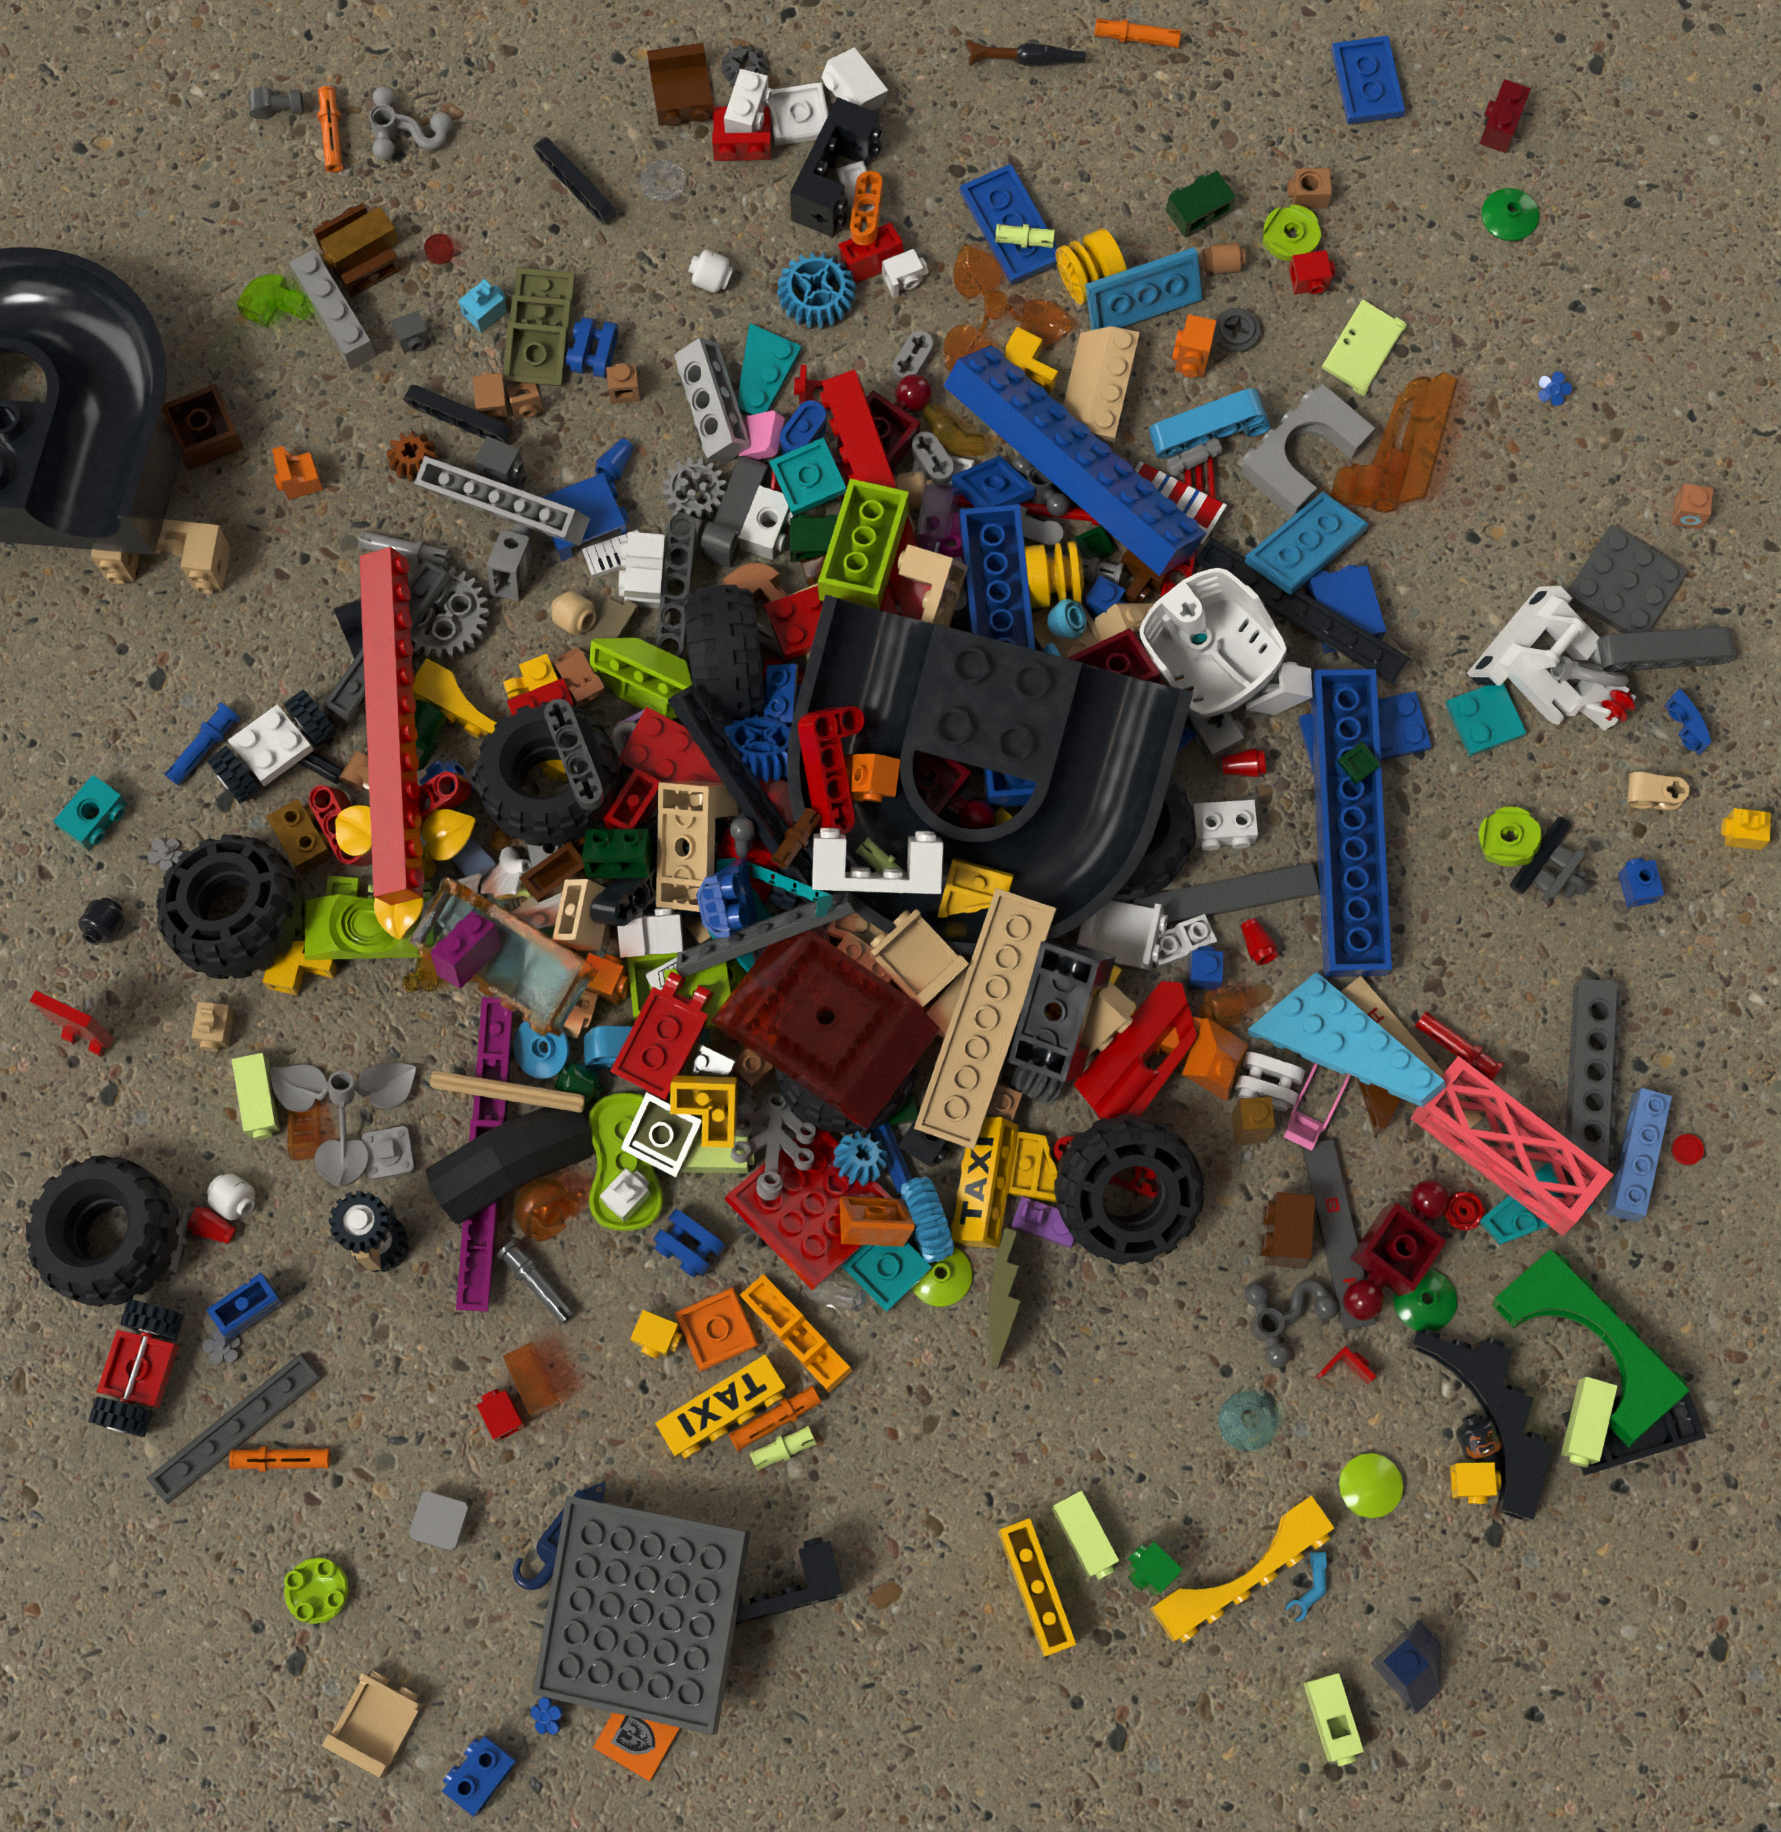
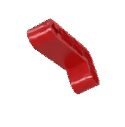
(834, 769)

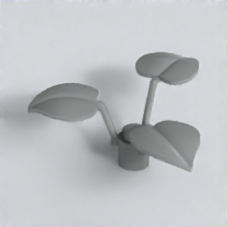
(301, 1085)

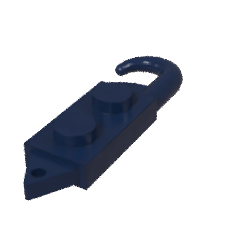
(548, 1545)

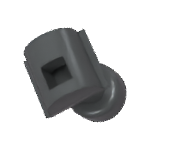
(264, 102)

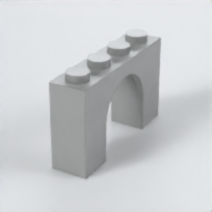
(1318, 414)

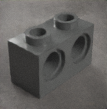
(500, 463)

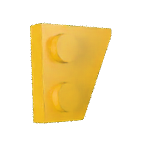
(971, 887)
(1032, 1168)

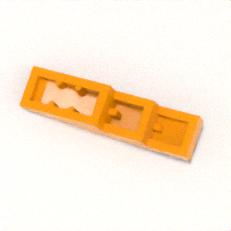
(796, 1333)

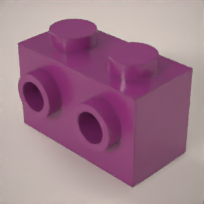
(465, 949)

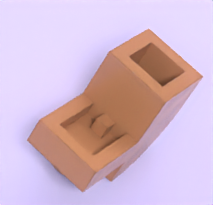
(758, 579)
(578, 676)

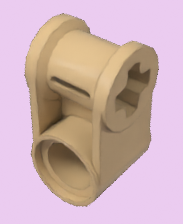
(1651, 791)

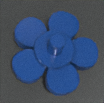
(1554, 388)
(547, 1716)

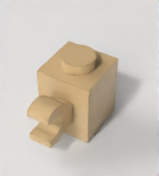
(212, 1026)

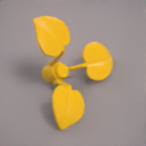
(445, 837)

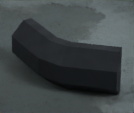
(508, 1160)

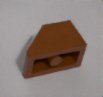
(1379, 1105)

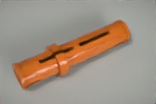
(1134, 32)
(327, 99)
(774, 1418)
(242, 1459)

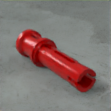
(1458, 1046)

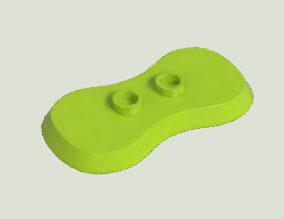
(609, 1126)

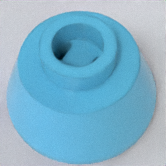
(1067, 619)

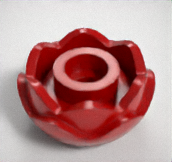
(1473, 1206)

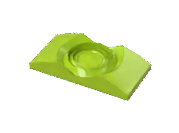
(348, 929)

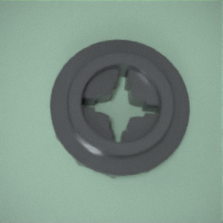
(730, 63)
(1228, 320)

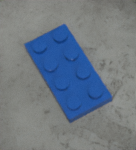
(1004, 201)
(1400, 728)

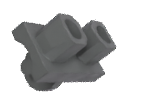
(1567, 862)

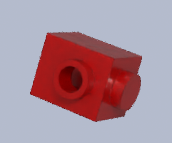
(1311, 272)

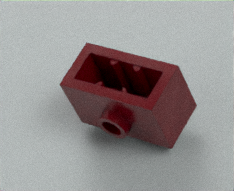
(1504, 115)

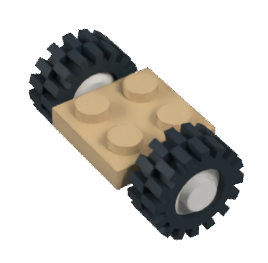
(368, 1231)

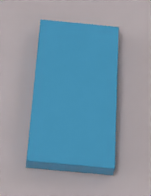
(1145, 291)
(1306, 543)

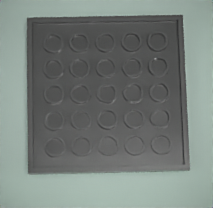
(641, 1614)

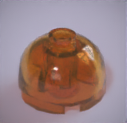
(544, 1207)

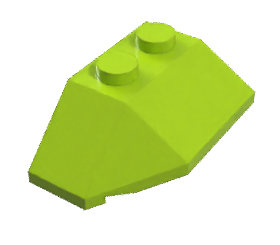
(639, 672)

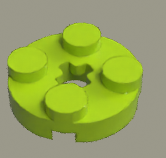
(1283, 219)
(1510, 853)

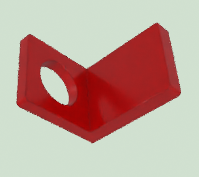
(805, 387)
(1354, 1361)

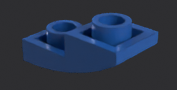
(1694, 733)

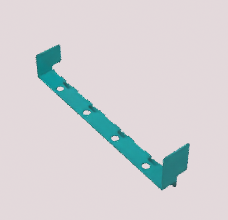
(823, 901)

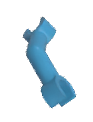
(1318, 1566)

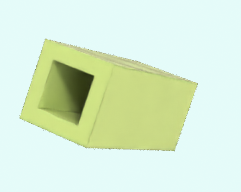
(256, 1096)
(716, 1159)
(1588, 1421)
(1085, 1535)
(1334, 1719)

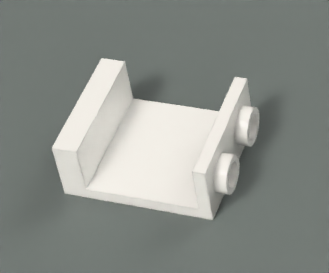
(1126, 933)

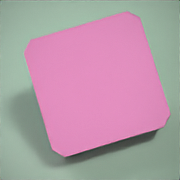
(763, 434)

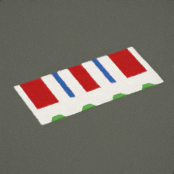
(1190, 501)

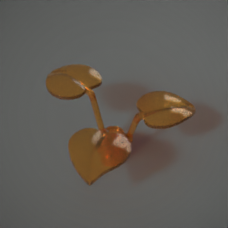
(977, 273)

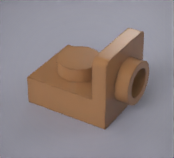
(1005, 1101)

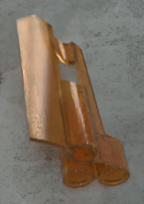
(1403, 474)

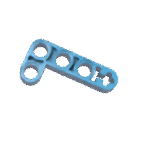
(1212, 420)
(605, 1042)

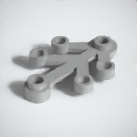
(774, 1138)

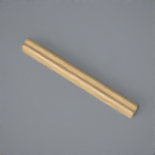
(507, 1091)

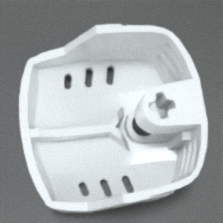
(1226, 666)

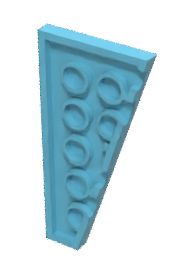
(1341, 1037)

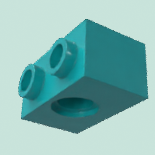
(91, 796)

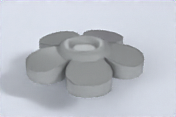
(164, 854)
(221, 1348)

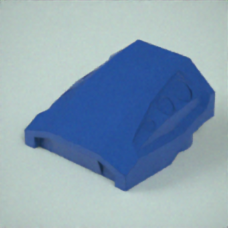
(727, 900)

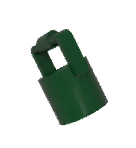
(429, 726)

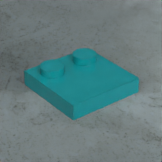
(808, 476)
(1485, 719)
(887, 1272)

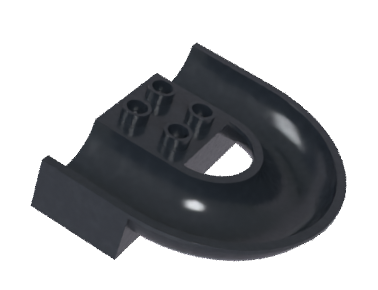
(98, 453)
(1081, 732)

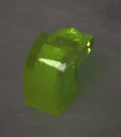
(268, 294)

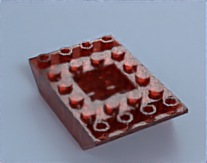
(847, 1063)

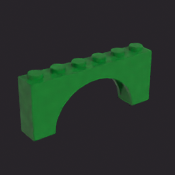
(1556, 1291)

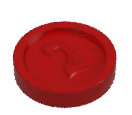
(1687, 1149)

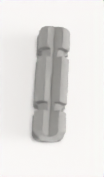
(1194, 456)

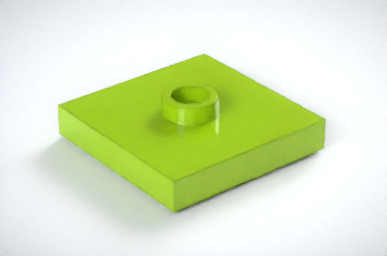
(713, 979)

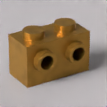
(299, 836)

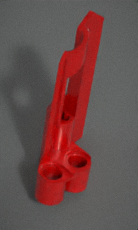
(1118, 1077)

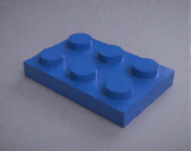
(1367, 79)

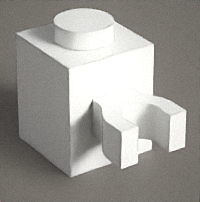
(626, 1194)

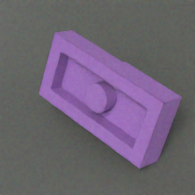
(1041, 1222)

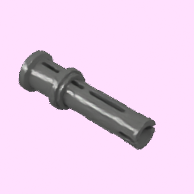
(527, 1270)

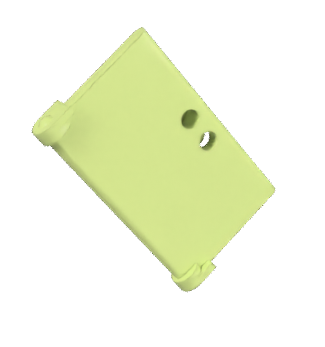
(1360, 356)

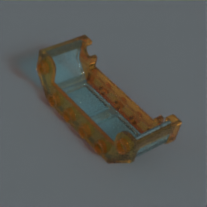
(528, 970)

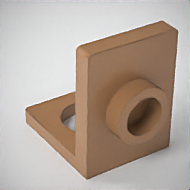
(527, 404)

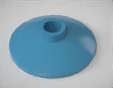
(533, 1056)

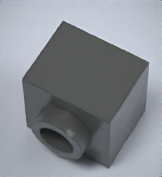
(411, 332)

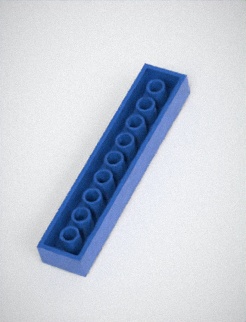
(1075, 459)
(998, 605)
(1350, 827)

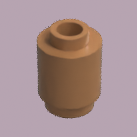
(1223, 258)

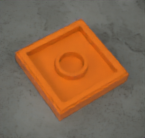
(716, 1329)

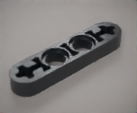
(574, 180)
(456, 414)

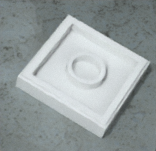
(797, 113)

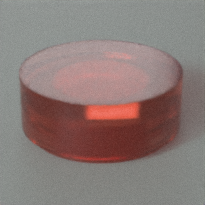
(439, 249)

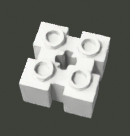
(644, 569)
(652, 933)

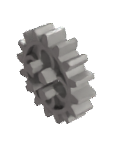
(677, 486)

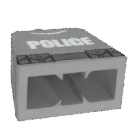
(510, 563)

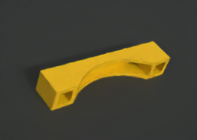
(439, 689)
(1296, 1531)

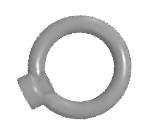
(1587, 672)

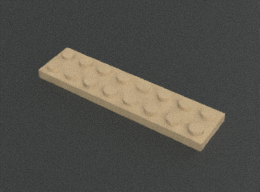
(984, 1019)

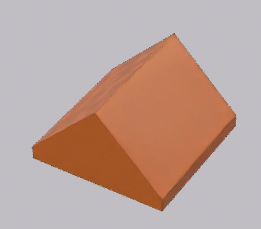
(874, 1221)

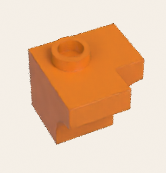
(296, 473)

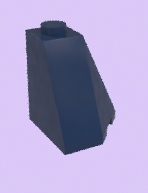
(1412, 1666)

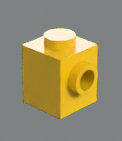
(656, 1335)
(1474, 1481)

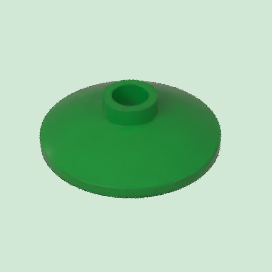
(1507, 224)
(1432, 1316)

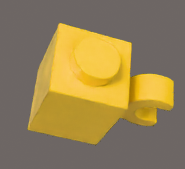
(534, 673)
(1746, 829)

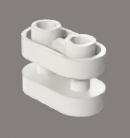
(1253, 1087)

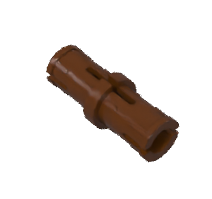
(796, 838)

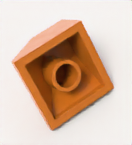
(1215, 1059)

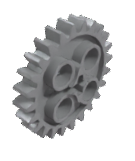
(464, 624)

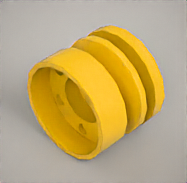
(1087, 263)
(1053, 574)

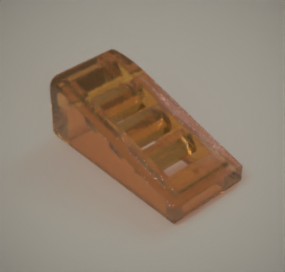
(304, 1145)

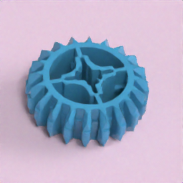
(817, 305)
(931, 1226)

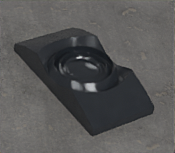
(1674, 1430)

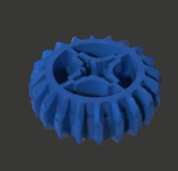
(761, 745)

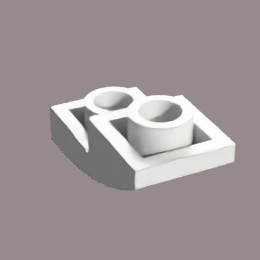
(1184, 938)

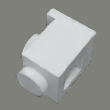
(903, 272)

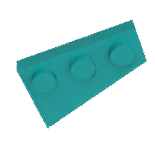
(764, 369)
(1512, 1220)

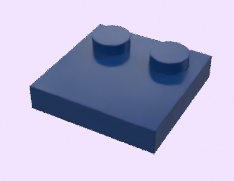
(993, 484)

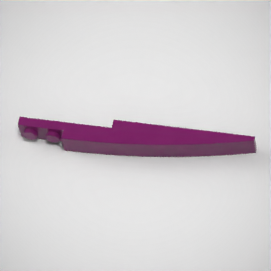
(480, 1230)

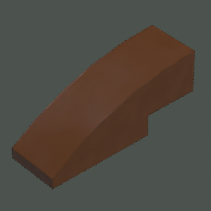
(549, 875)

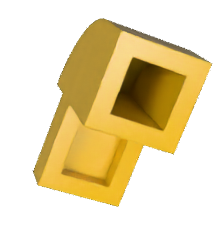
(1023, 352)
(289, 970)

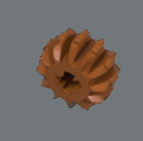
(407, 446)

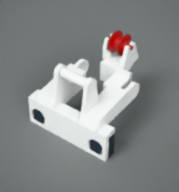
(1526, 667)

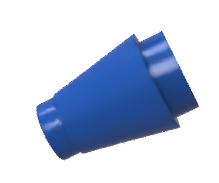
(614, 460)

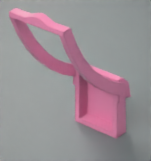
(1303, 1128)

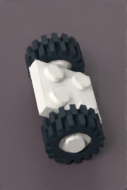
(271, 745)

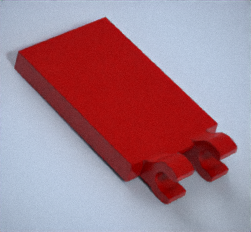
(73, 1023)
(663, 1037)

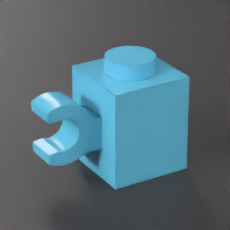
(483, 305)

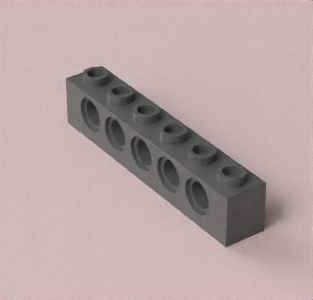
(1603, 996)

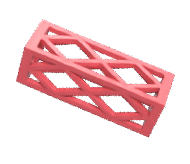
(1522, 1129)

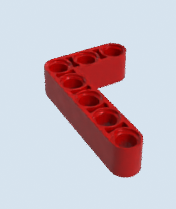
(436, 788)

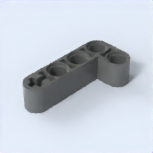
(721, 537)

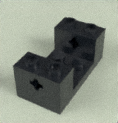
(848, 133)
(1068, 977)
(821, 1580)

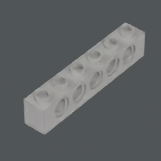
(502, 500)

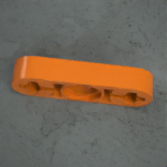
(871, 217)

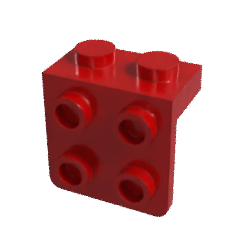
(740, 145)

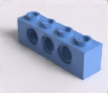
(1639, 1155)

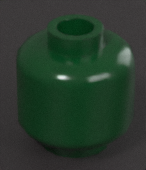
(580, 1080)

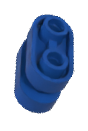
(584, 335)
(803, 427)
(669, 1245)

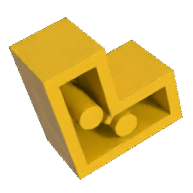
(714, 1100)

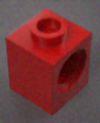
(500, 1414)

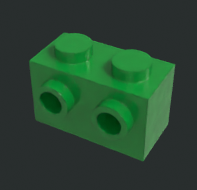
(1152, 1568)

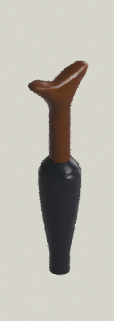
(1026, 54)

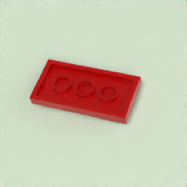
(797, 617)

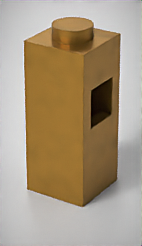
(358, 241)
(1253, 1120)

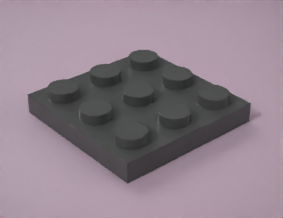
(1625, 582)

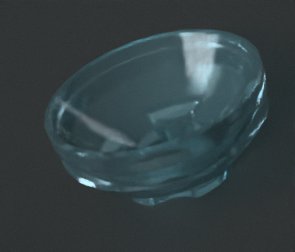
(1236, 1433)

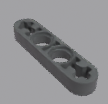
(573, 754)

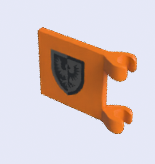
(636, 1743)

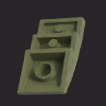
(539, 327)
(669, 1138)
(1001, 1307)

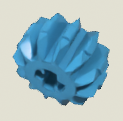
(848, 1159)

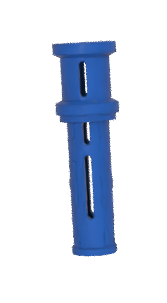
(210, 733)

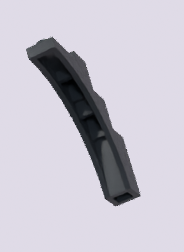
(1483, 1371)

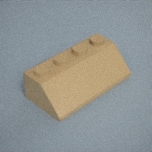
(1101, 379)

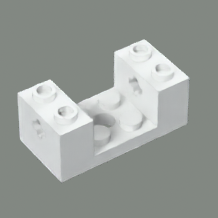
(922, 875)

